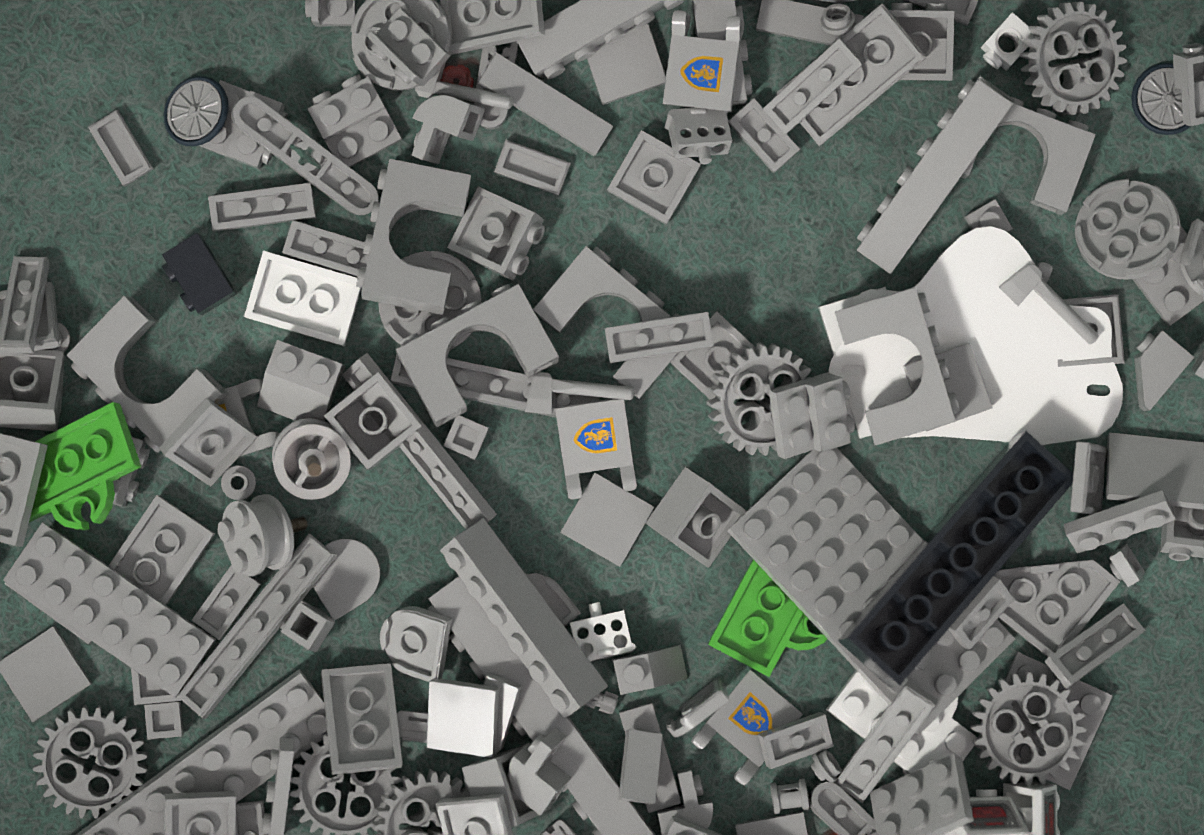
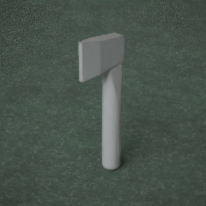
(437, 87)
(1030, 279)
(543, 386)

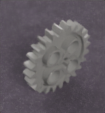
(1069, 25)
(762, 368)
(103, 732)
(1001, 744)
(313, 783)
(425, 792)

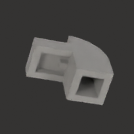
(440, 118)
(307, 626)
(535, 776)
(692, 810)

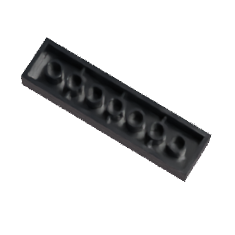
(957, 559)

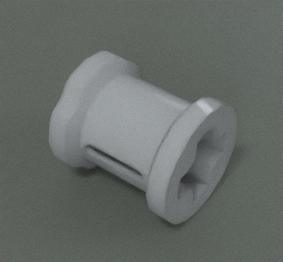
(789, 796)

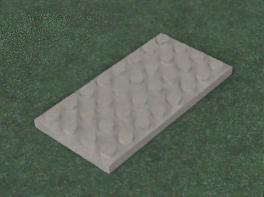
(833, 551)

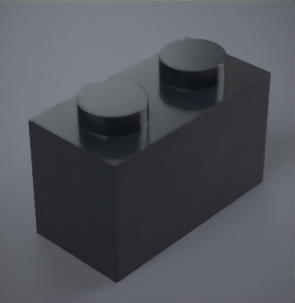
(198, 274)

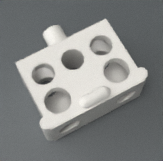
(608, 644)

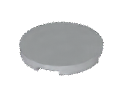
(373, 16)
(1127, 229)
(463, 290)

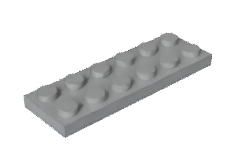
(109, 609)

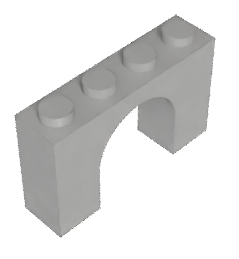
(1064, 153)
(405, 190)
(593, 277)
(506, 315)
(102, 359)
(929, 403)

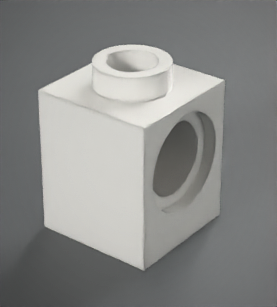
(1014, 29)

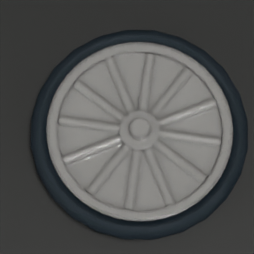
(1157, 100)
(196, 111)

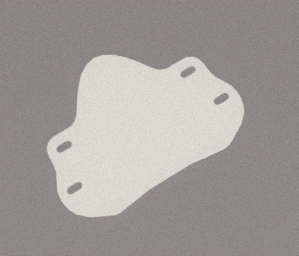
(1010, 343)

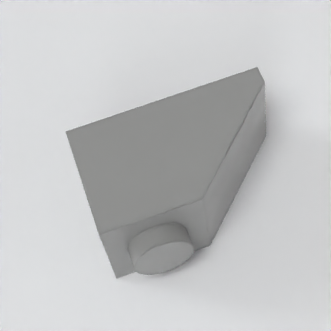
(1158, 367)
(649, 669)

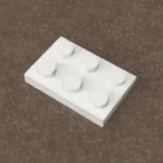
(303, 298)

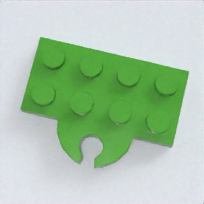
(82, 467)
(762, 623)

